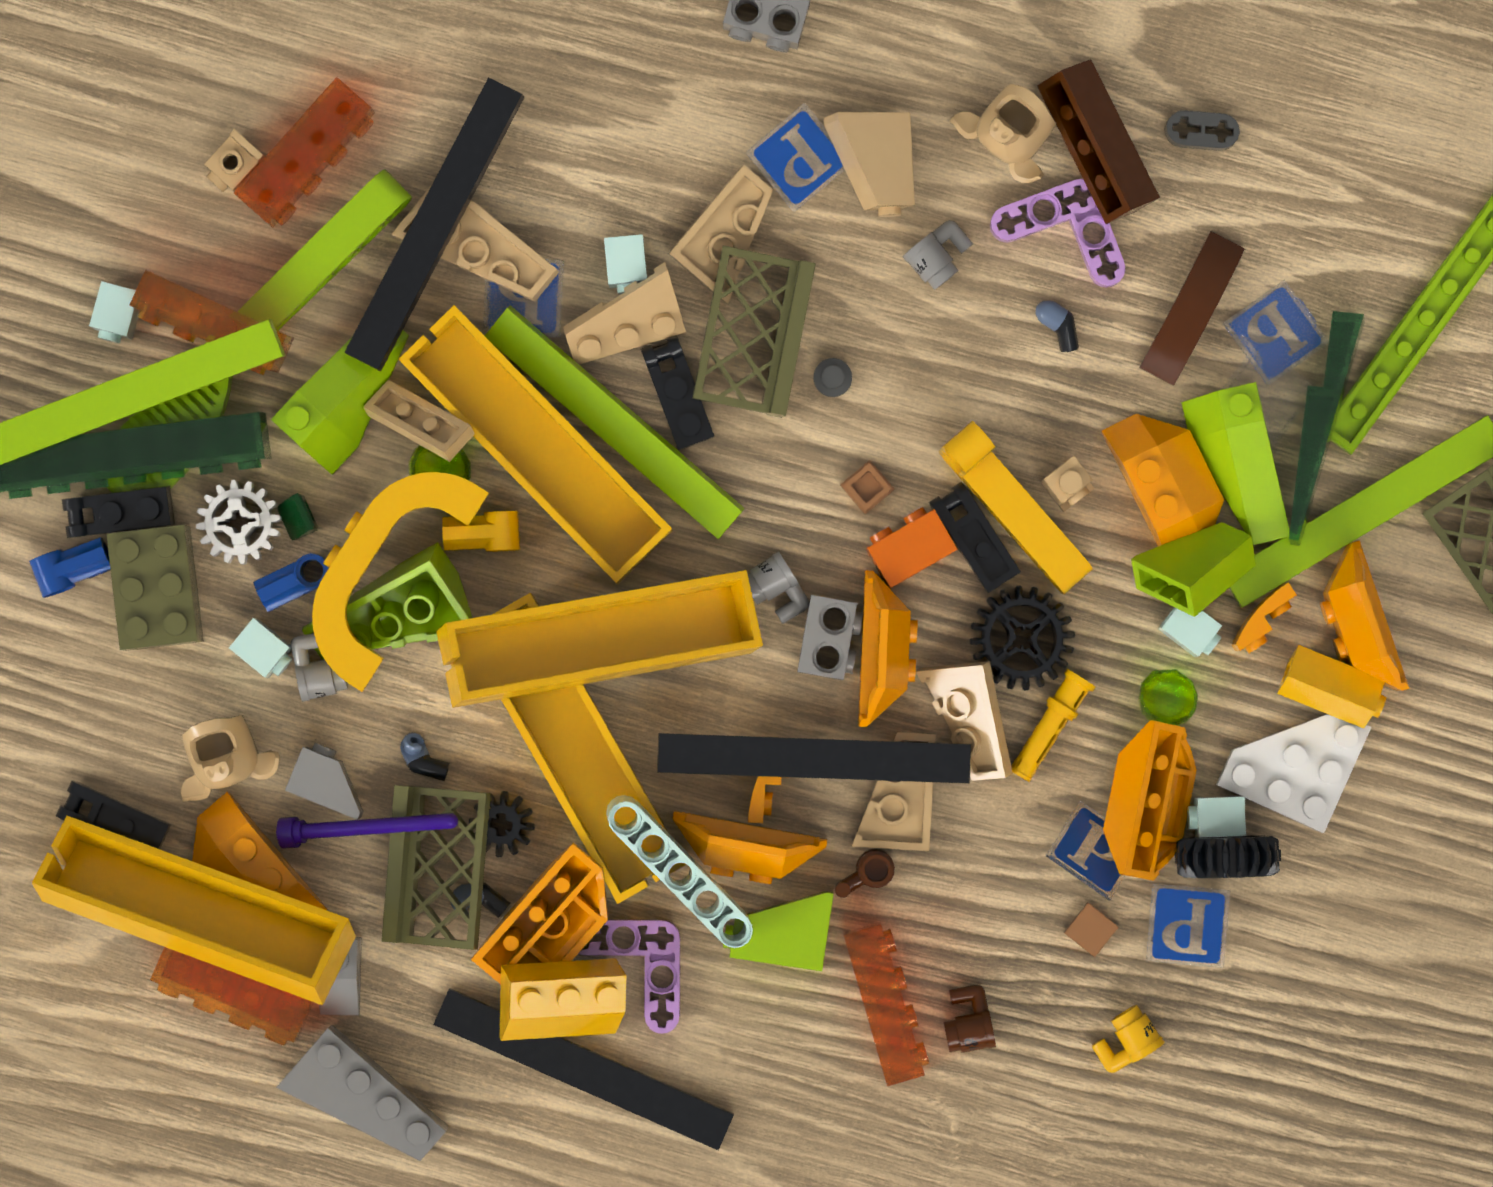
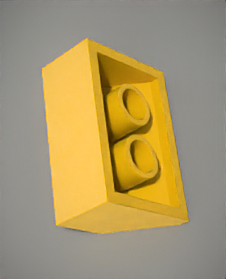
(561, 999)

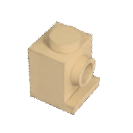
(247, 157)
(1068, 483)

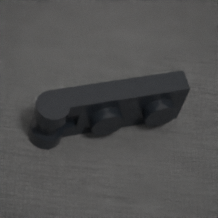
(675, 391)
(120, 511)
(976, 539)
(114, 816)

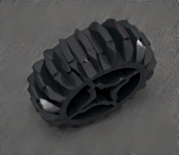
(1048, 616)
(1228, 856)

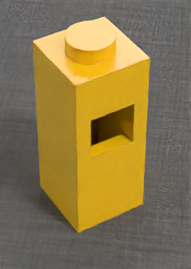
(1332, 687)

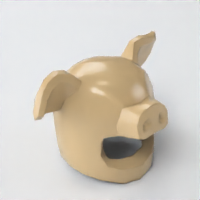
(1011, 130)
(223, 756)

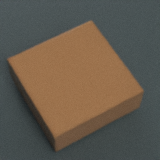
(867, 487)
(1091, 929)

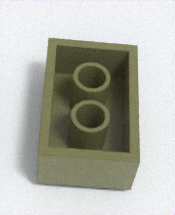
(154, 587)

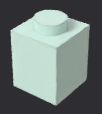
(625, 261)
(113, 314)
(1192, 633)
(262, 649)
(1217, 816)

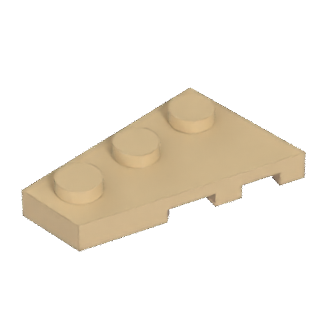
(726, 221)
(971, 708)

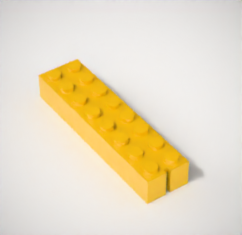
(536, 445)
(599, 638)
(586, 774)
(195, 910)

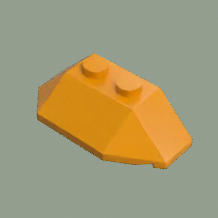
(1165, 476)
(1360, 620)
(884, 649)
(1149, 799)
(236, 846)
(746, 847)
(551, 917)

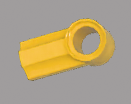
(491, 531)

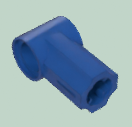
(62, 569)
(287, 583)

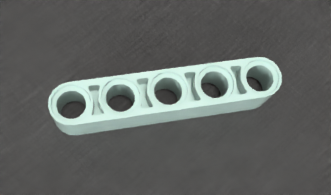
(687, 888)

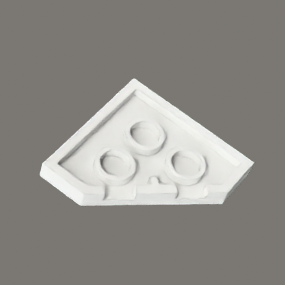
(1297, 769)

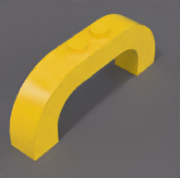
(347, 565)

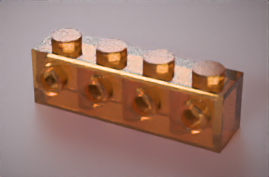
(305, 153)
(194, 314)
(242, 998)
(882, 999)

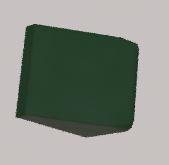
(297, 517)

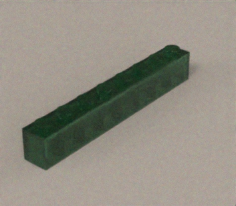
(140, 452)

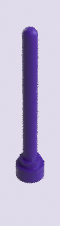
(293, 832)

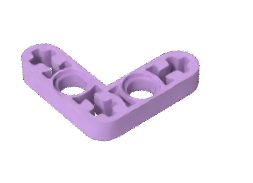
(1078, 218)
(653, 957)

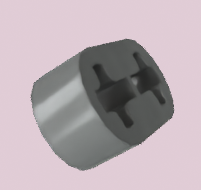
(1203, 121)

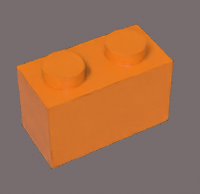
(910, 548)

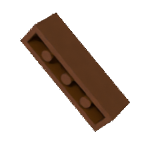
(1098, 141)

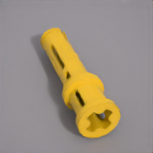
(1060, 710)

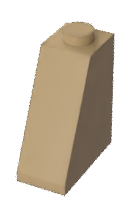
(876, 157)

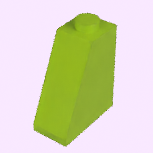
(1195, 567)
(787, 933)

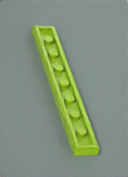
(1415, 332)
(139, 390)
(614, 422)
(1368, 510)

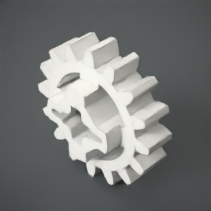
(236, 504)

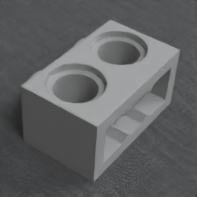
(762, 25)
(818, 636)

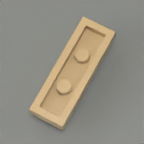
(419, 420)

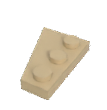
(633, 319)
(898, 810)

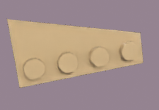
(491, 252)

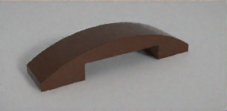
(1192, 308)

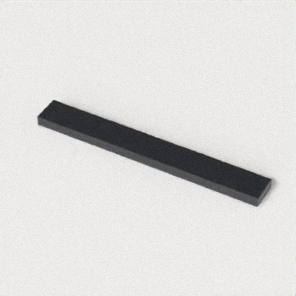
(434, 224)
(813, 758)
(589, 1072)

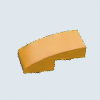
(1253, 630)
(760, 800)

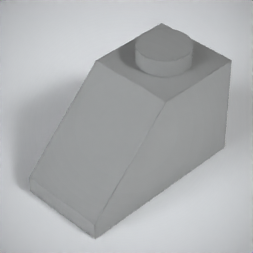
(324, 781)
(345, 991)

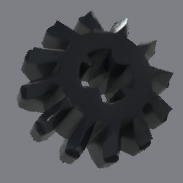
(513, 816)

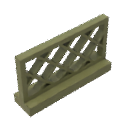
(787, 337)
(1487, 476)
(404, 870)

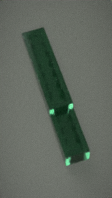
(1321, 415)

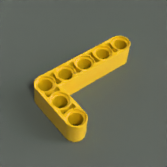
(1012, 506)

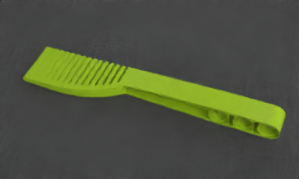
(284, 296)

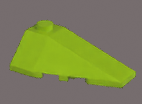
(328, 410)
(1239, 454)
(407, 602)

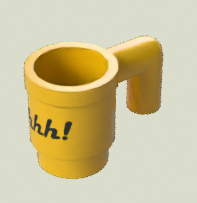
(1136, 1036)

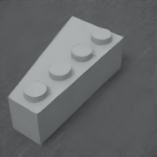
(362, 1094)

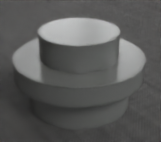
(832, 377)

